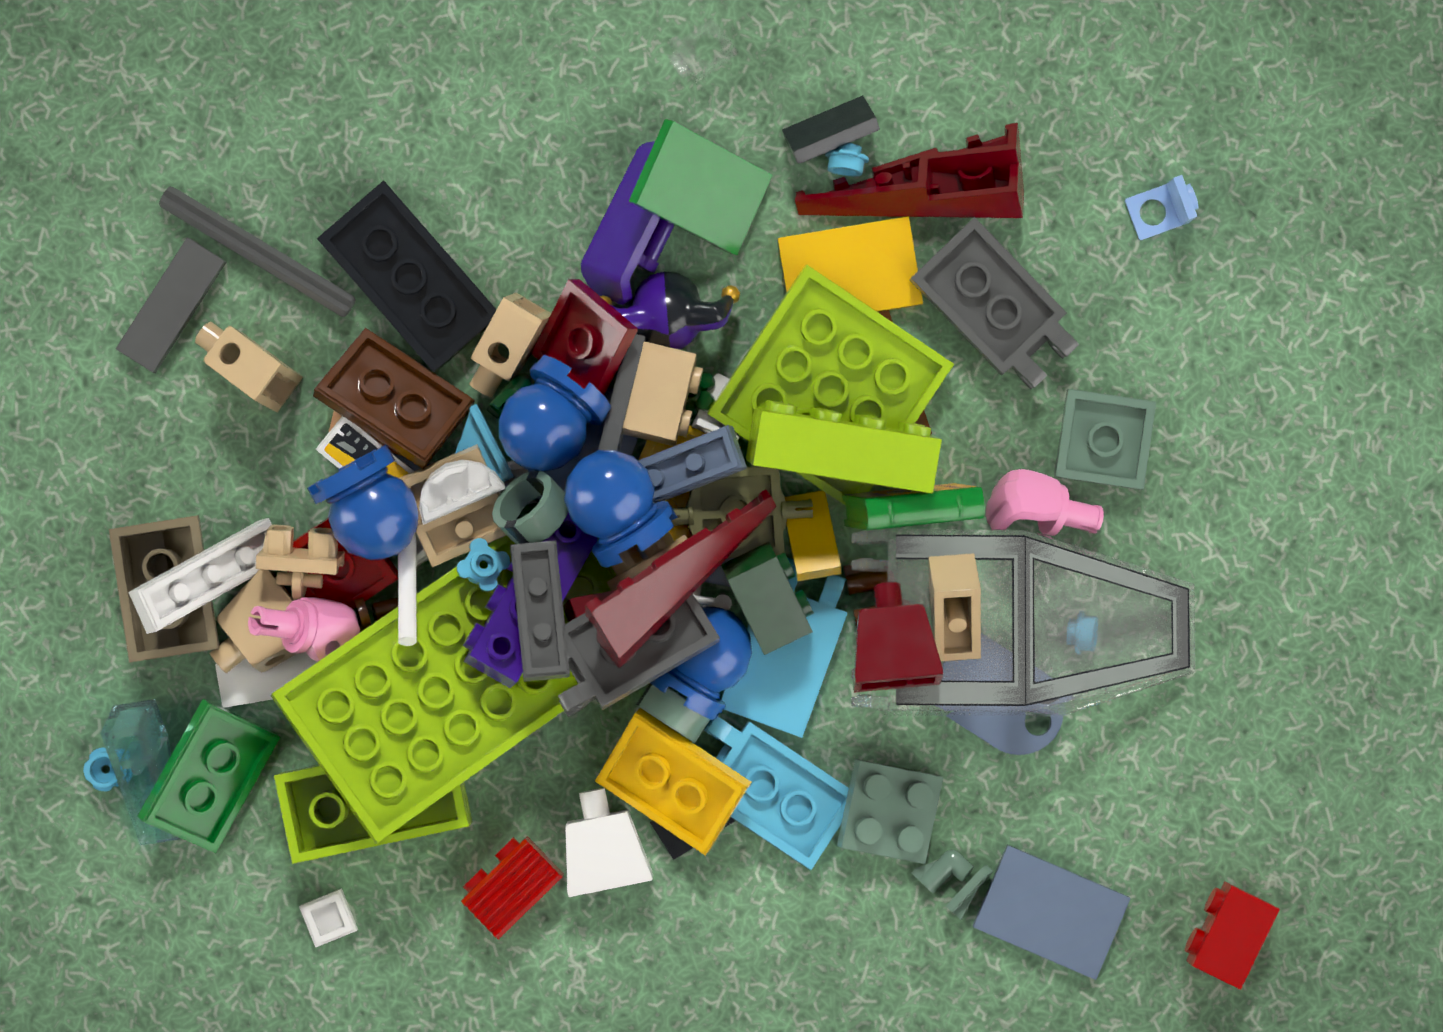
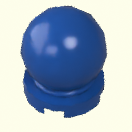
(547, 421)
(613, 500)
(369, 509)
(714, 668)

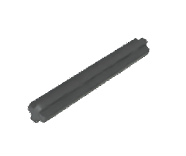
(257, 251)

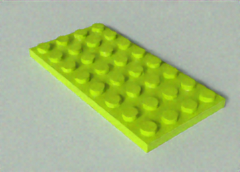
(417, 720)

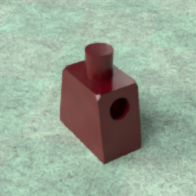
(894, 644)

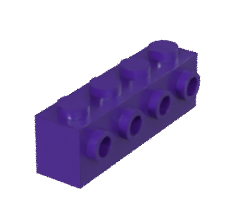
(497, 644)

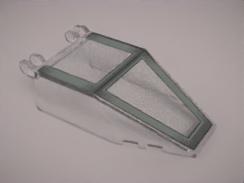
(1055, 624)

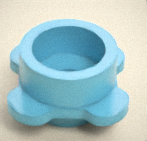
(470, 566)

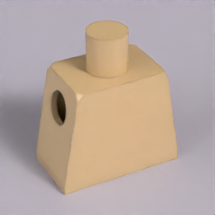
(516, 325)
(247, 365)
(261, 650)

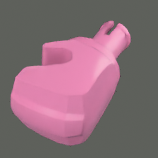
(1039, 498)
(307, 625)

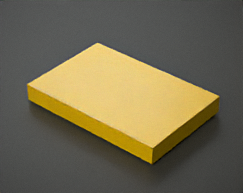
(863, 259)
(672, 781)

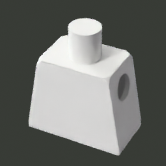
(603, 848)

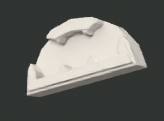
(455, 487)

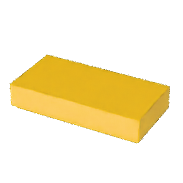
(813, 539)

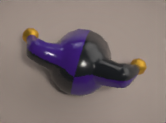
(671, 311)

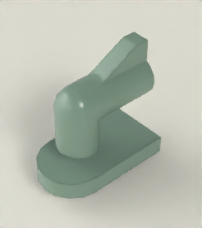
(952, 862)

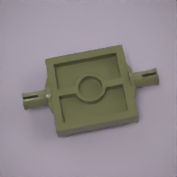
(713, 501)

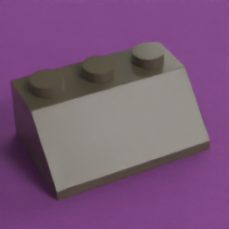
(143, 554)

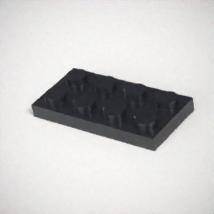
(408, 276)

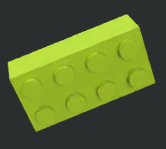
(844, 449)
(323, 824)

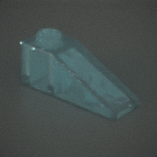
(138, 754)

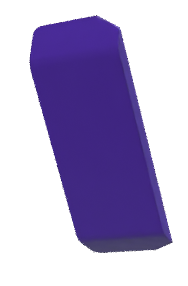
(625, 239)

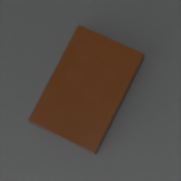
(393, 398)

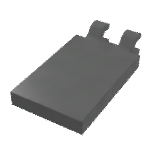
(994, 302)
(598, 678)

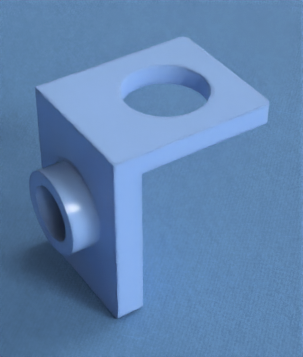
(1179, 205)

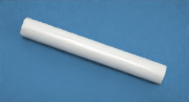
(407, 595)

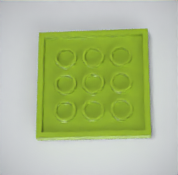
(834, 356)

